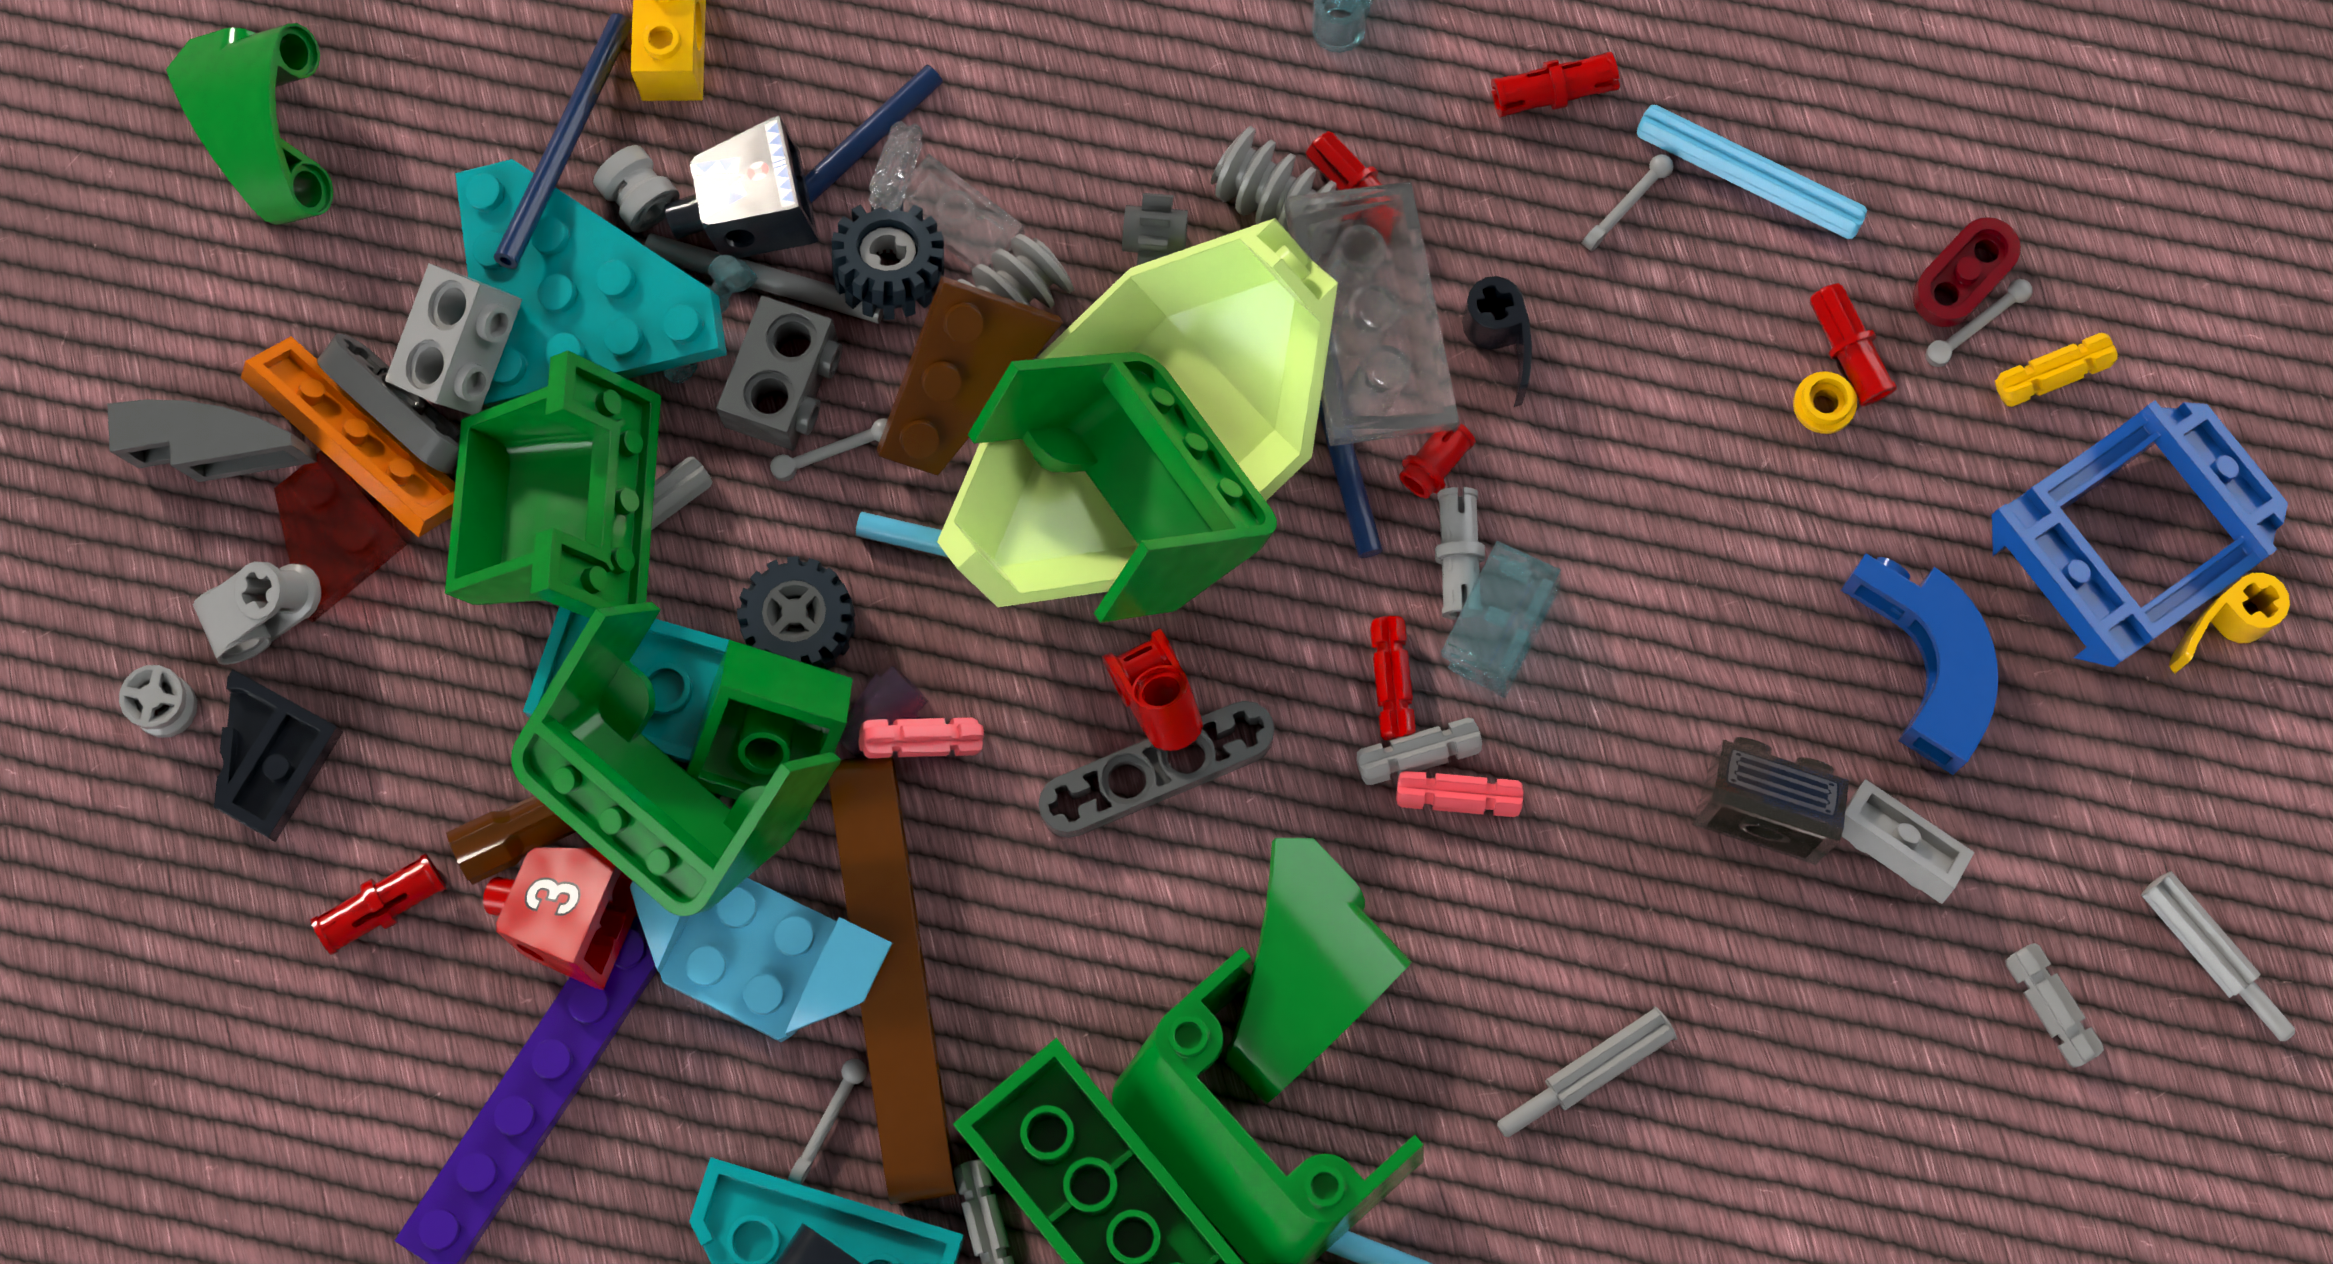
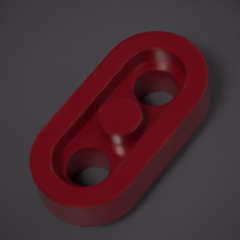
(1965, 276)

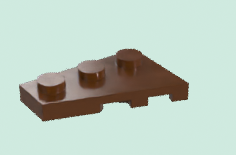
(956, 368)

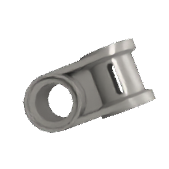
(256, 608)

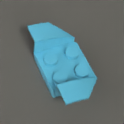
(763, 958)

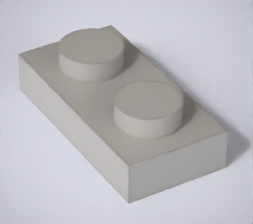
(1904, 842)

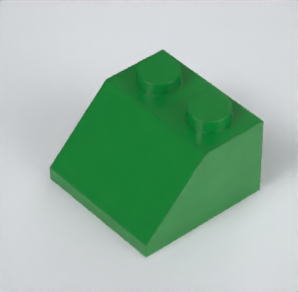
(763, 715)

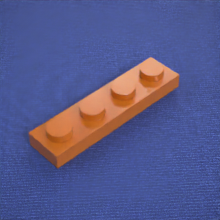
(350, 436)

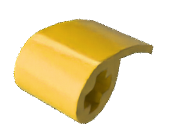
(2231, 617)

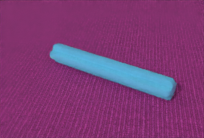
(1751, 171)

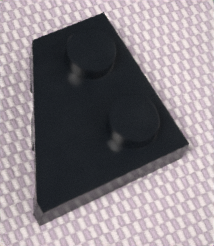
(268, 756)

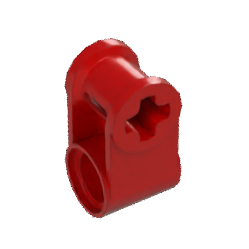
(1156, 692)

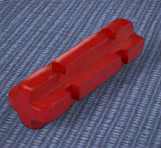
(1392, 677)

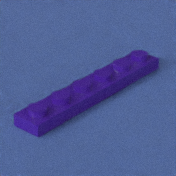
(525, 1108)

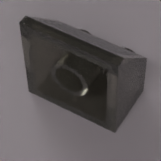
(1773, 801)

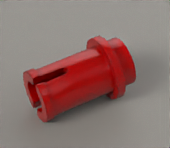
(1434, 461)

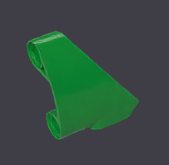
(230, 101)
(1312, 968)

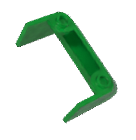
(1150, 461)
(633, 801)
(1216, 1160)

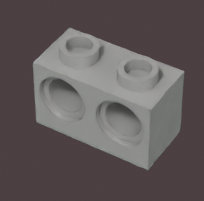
(453, 340)

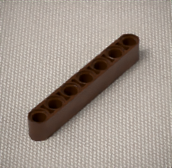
(898, 1006)

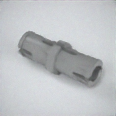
(1459, 547)

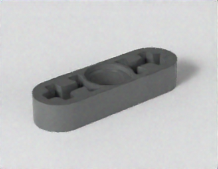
(399, 411)

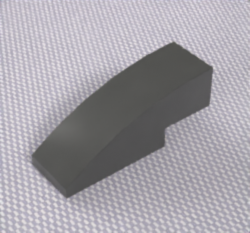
(201, 439)

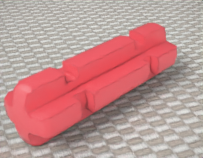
(921, 737)
(1459, 793)

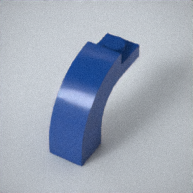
(1955, 654)

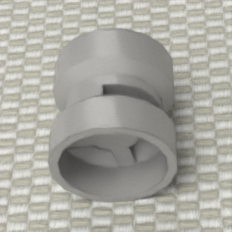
(635, 187)

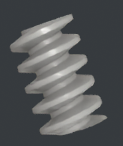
(1259, 181)
(1023, 275)

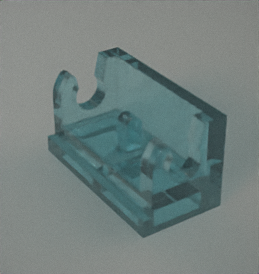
(1501, 618)

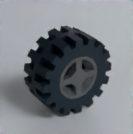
(782, 599)

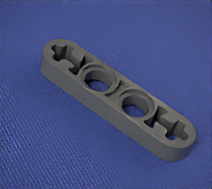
(1161, 778)

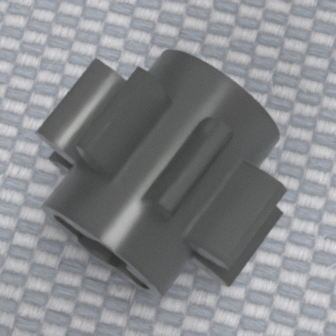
(1154, 228)

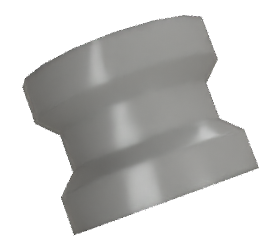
(145, 692)

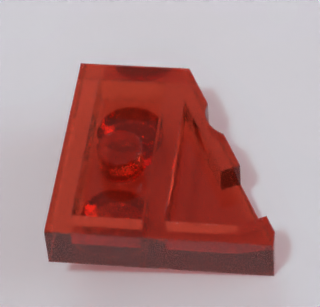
(333, 529)

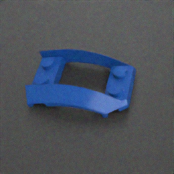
(2077, 577)

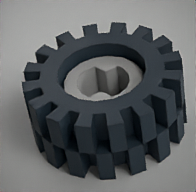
(889, 287)

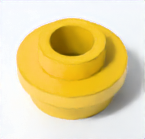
(1833, 387)

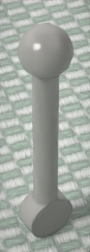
(1660, 167)
(1940, 351)
(785, 467)
(853, 1073)

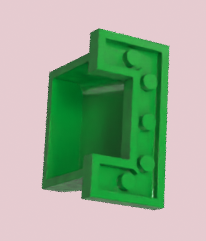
(557, 493)

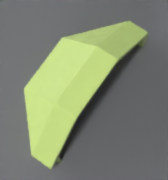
(1246, 342)

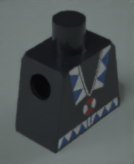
(748, 194)

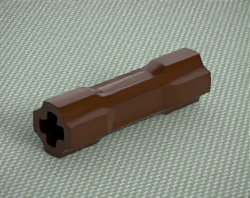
(504, 838)

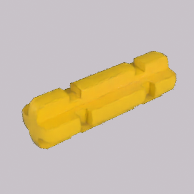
(2056, 369)

